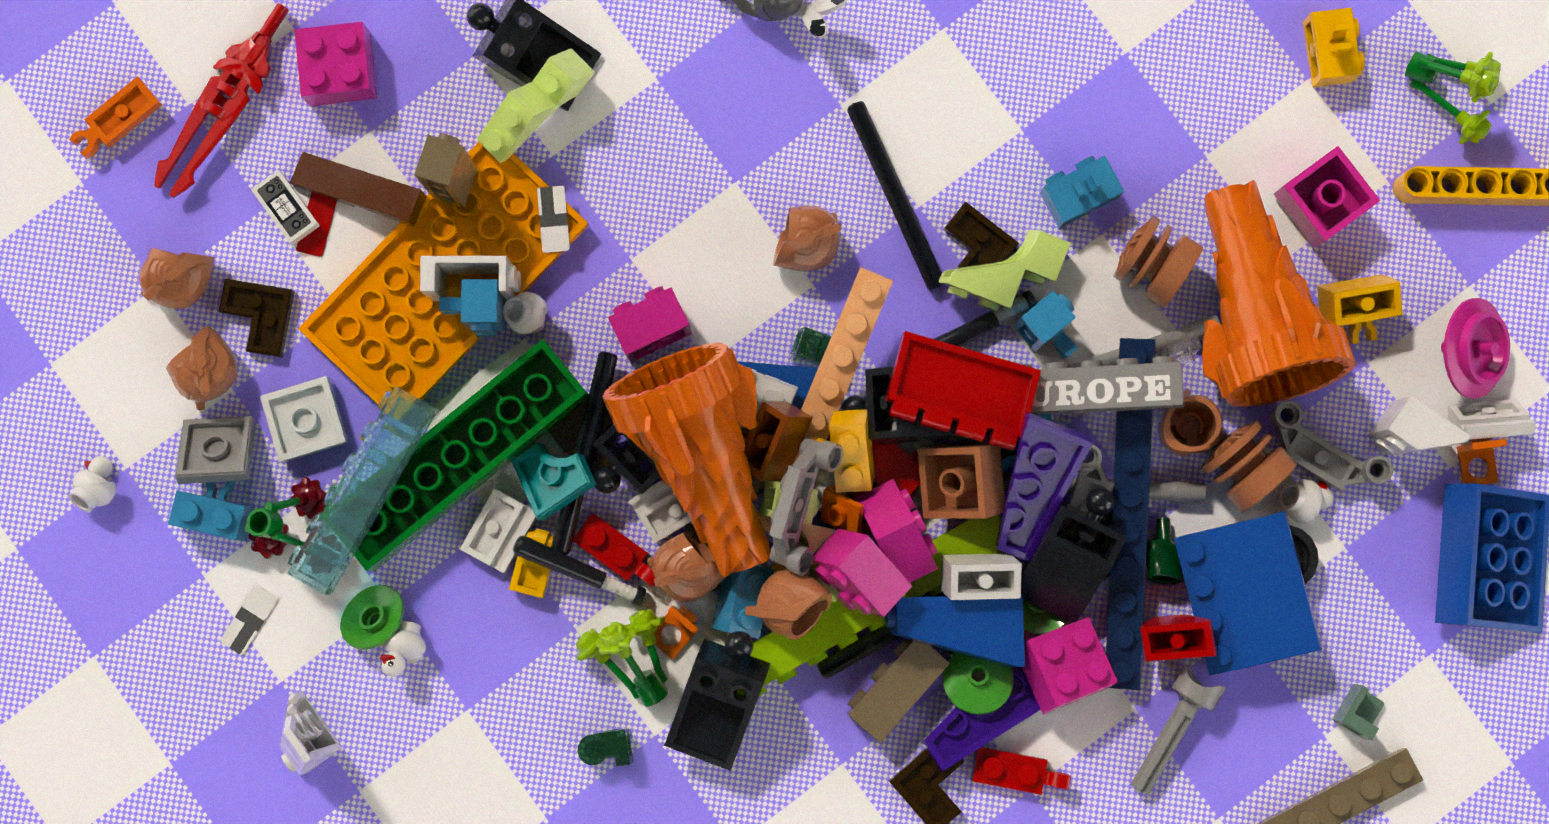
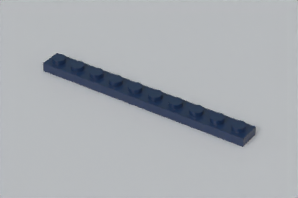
(1130, 514)

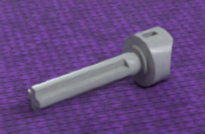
(1193, 696)

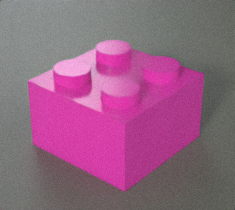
(335, 64)
(1326, 197)
(650, 323)
(899, 530)
(859, 573)
(1067, 665)

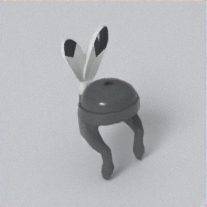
(782, 9)

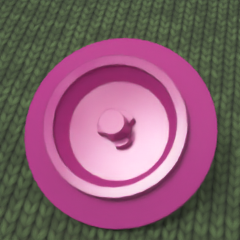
(1475, 348)

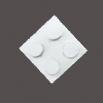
(304, 419)

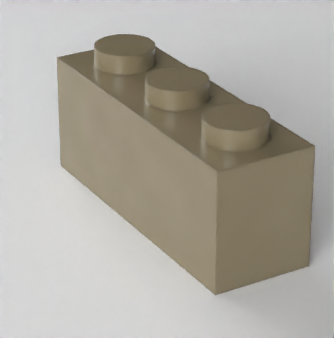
(446, 169)
(896, 688)

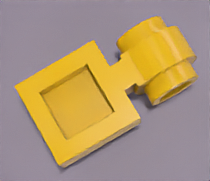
(528, 576)

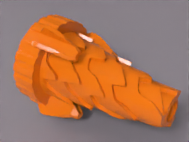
(1271, 331)
(688, 421)

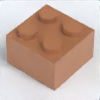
(961, 480)

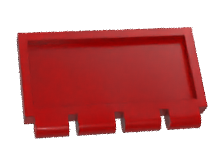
(961, 387)

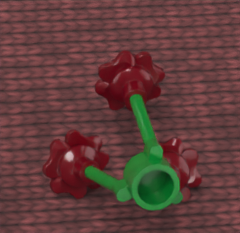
(267, 526)

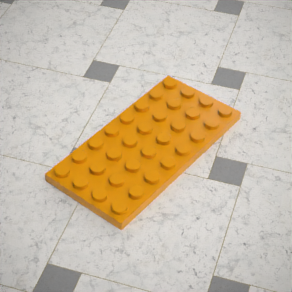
(381, 322)

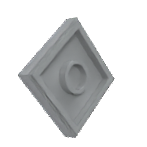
(215, 450)

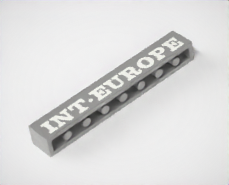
(1109, 387)

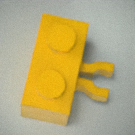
(1333, 47)
(1359, 303)
(857, 464)

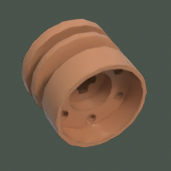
(1158, 261)
(1248, 465)

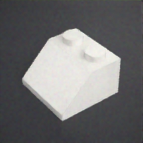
(1414, 427)

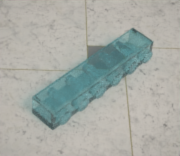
(362, 491)

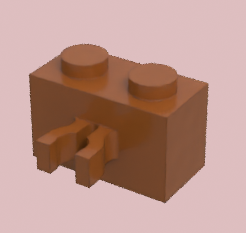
(775, 439)

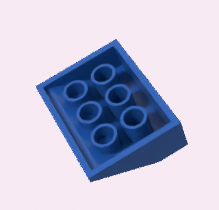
(1493, 558)
(1251, 590)

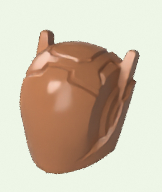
(808, 239)
(175, 279)
(203, 368)
(1193, 427)
(685, 569)
(790, 603)

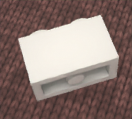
(981, 576)

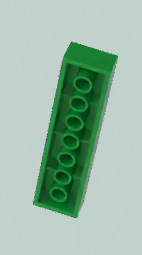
(472, 448)

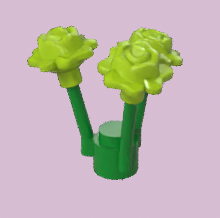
(1480, 76)
(616, 640)

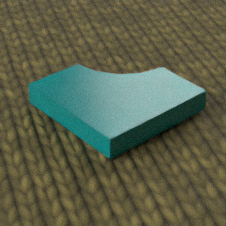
(550, 480)

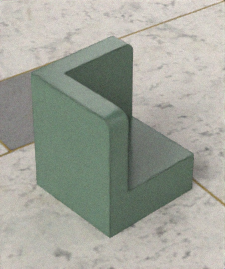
(1359, 712)

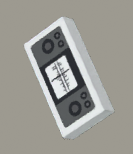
(285, 207)

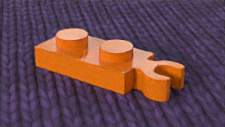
(117, 117)

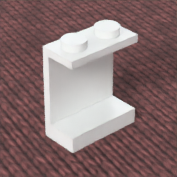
(434, 271)

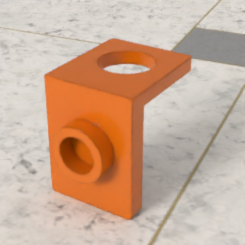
(1479, 449)
(841, 510)
(685, 621)

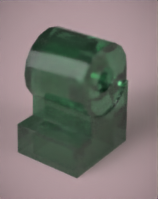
(809, 346)
(606, 744)

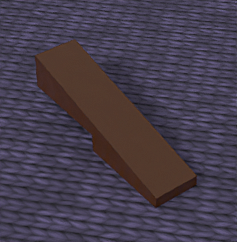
(359, 188)

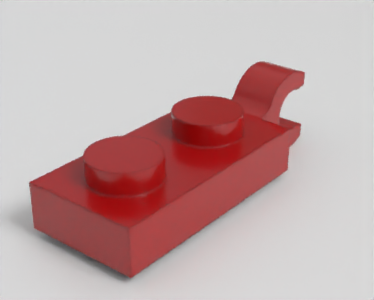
(613, 549)
(1016, 771)

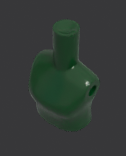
(1162, 556)

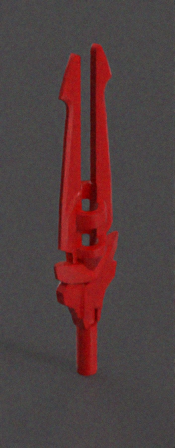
(242, 68)

